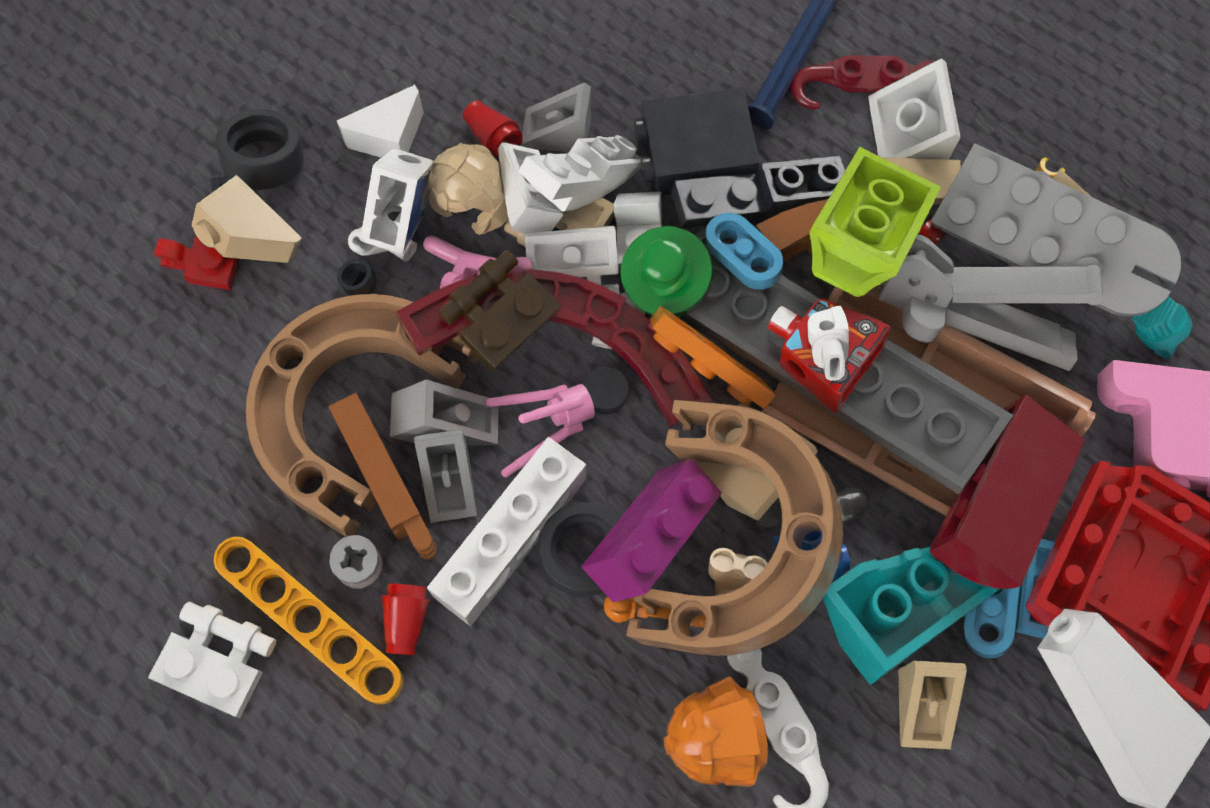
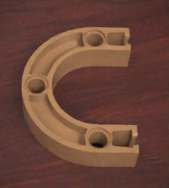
(279, 395)
(793, 578)

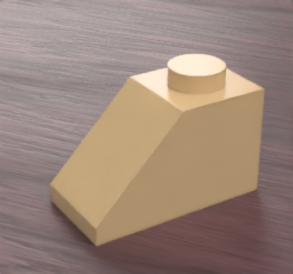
(243, 225)

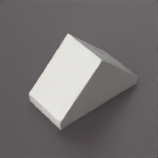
(384, 124)

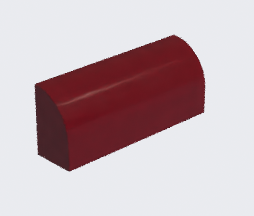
(1009, 499)

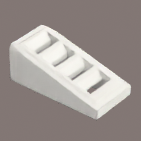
(526, 207)

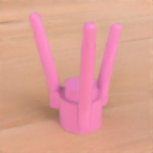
(564, 405)

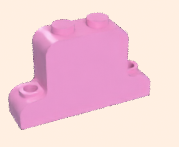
(1168, 417)

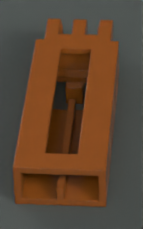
(382, 475)

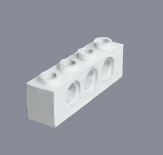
(508, 531)

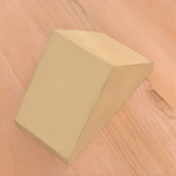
(929, 703)

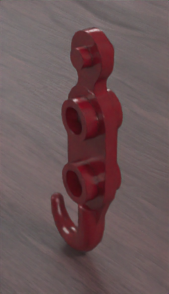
(853, 74)

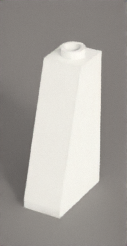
(1124, 707)

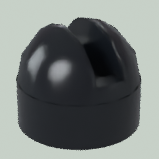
(352, 277)

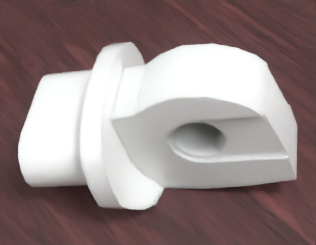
(829, 341)

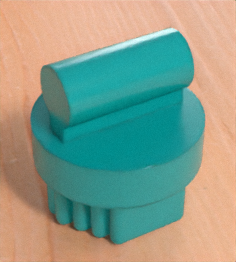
(1163, 327)

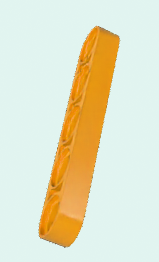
(292, 602)

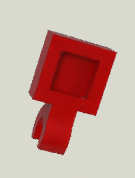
(201, 263)

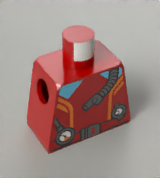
(866, 343)

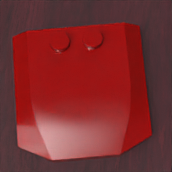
(1143, 563)

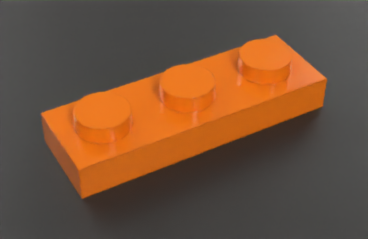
(710, 359)

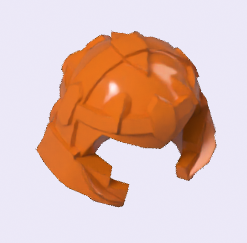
(718, 735)

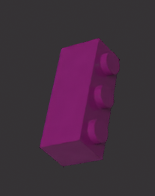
(652, 531)

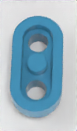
(747, 252)
(996, 612)

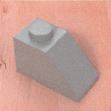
(441, 408)

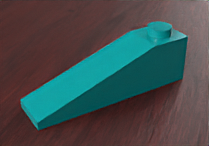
(897, 607)

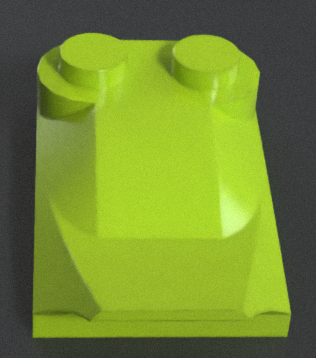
(869, 223)

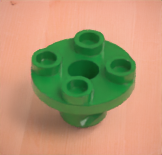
(667, 270)

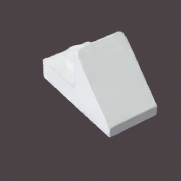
(635, 215)

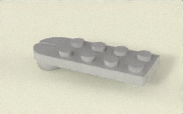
(1049, 224)

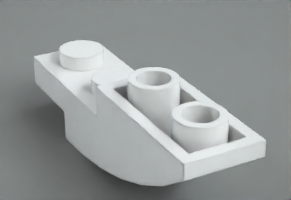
(584, 173)

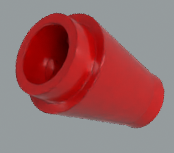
(491, 127)
(403, 617)

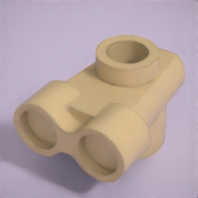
(733, 570)

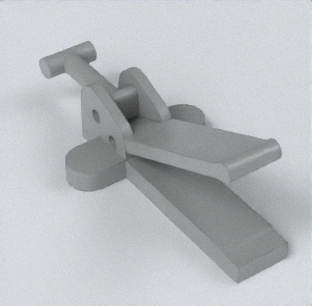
(974, 300)

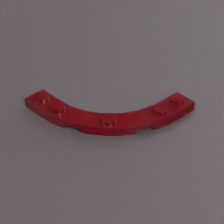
(586, 308)

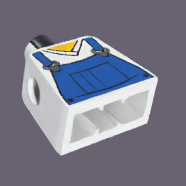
(396, 185)

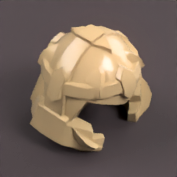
(465, 180)

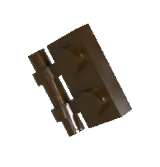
(510, 320)

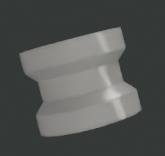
(362, 570)

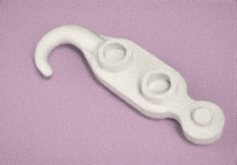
(785, 726)

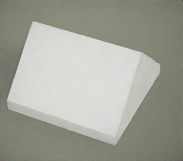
(916, 116)

